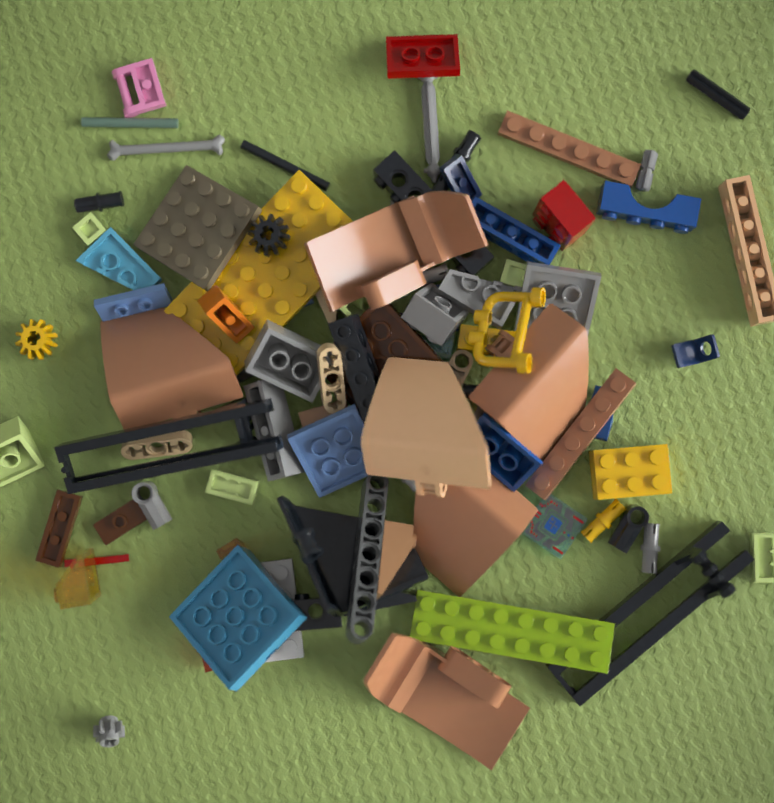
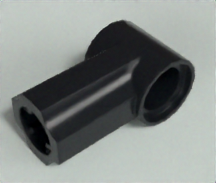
(627, 531)

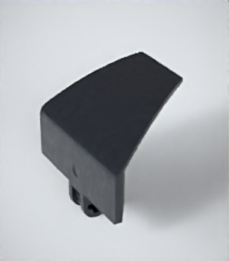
(328, 550)

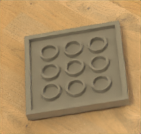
(197, 227)

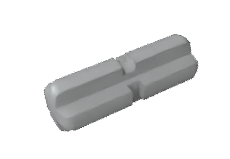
(645, 175)

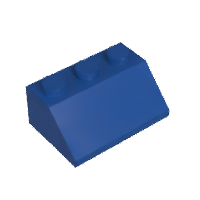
(507, 456)

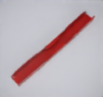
(104, 560)

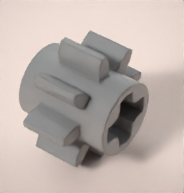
(108, 731)

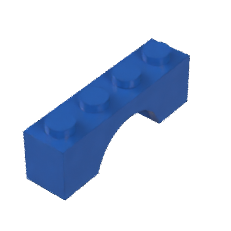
(617, 202)

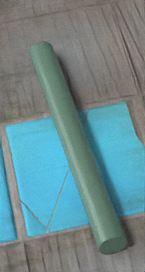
(130, 122)

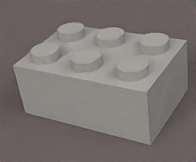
(286, 360)

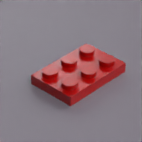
(422, 56)

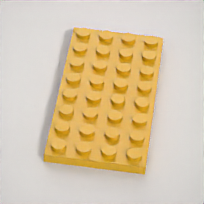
(272, 285)

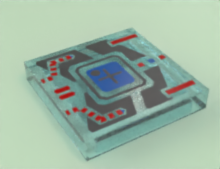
(554, 526)

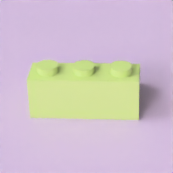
(17, 451)

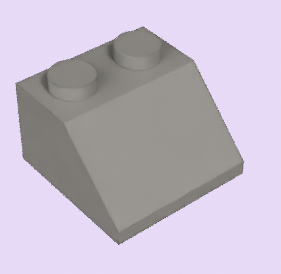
(434, 315)

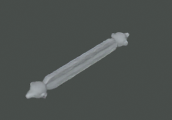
(430, 128)

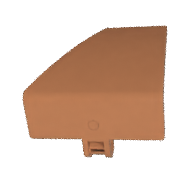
(548, 400)

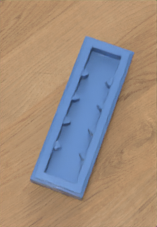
(132, 302)

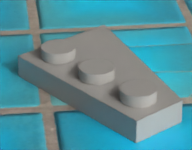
(471, 293)

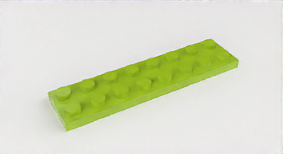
(513, 631)

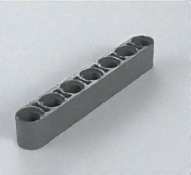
(361, 566)

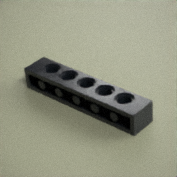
(394, 167)
(356, 360)

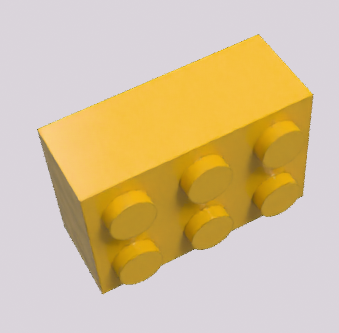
(630, 472)

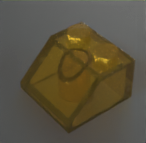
(79, 583)

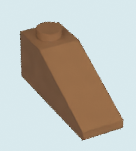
(396, 545)

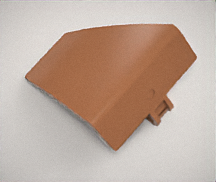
(162, 369)
(468, 530)

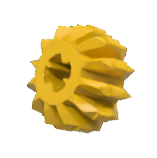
(43, 344)

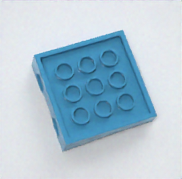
(237, 617)

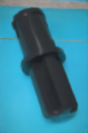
(99, 202)

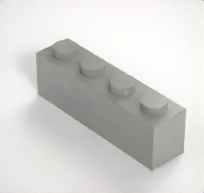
(269, 424)

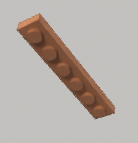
(568, 149)
(580, 434)

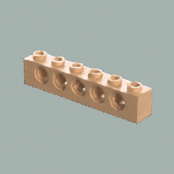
(749, 248)

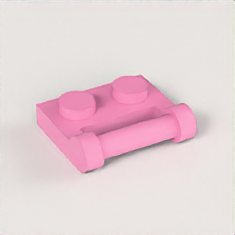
(146, 86)

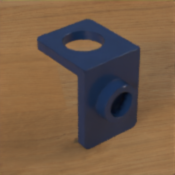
(692, 351)

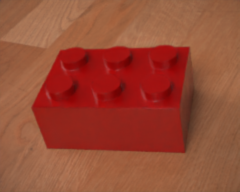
(562, 215)

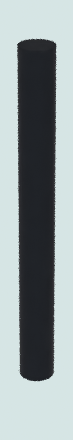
(283, 164)

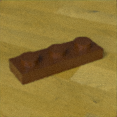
(59, 528)

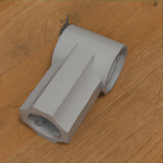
(153, 507)

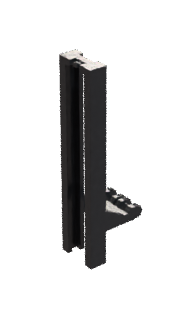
(246, 447)
(716, 585)

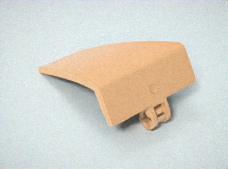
(424, 429)

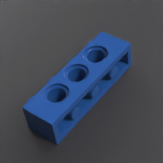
(514, 235)

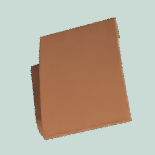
(392, 247)
(447, 695)

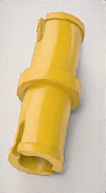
(603, 520)

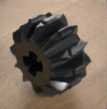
(260, 233)

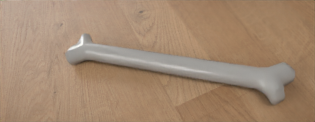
(118, 150)

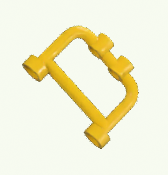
(483, 319)

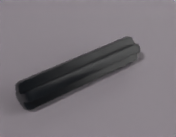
(718, 94)

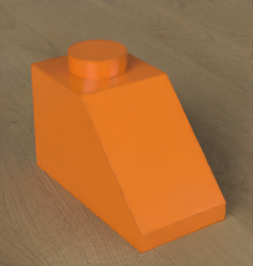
(225, 314)

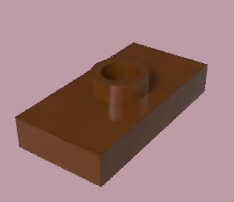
(120, 522)

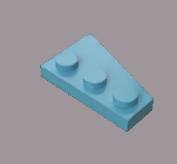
(119, 262)

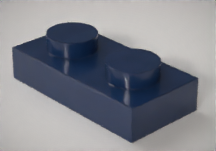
(459, 177)

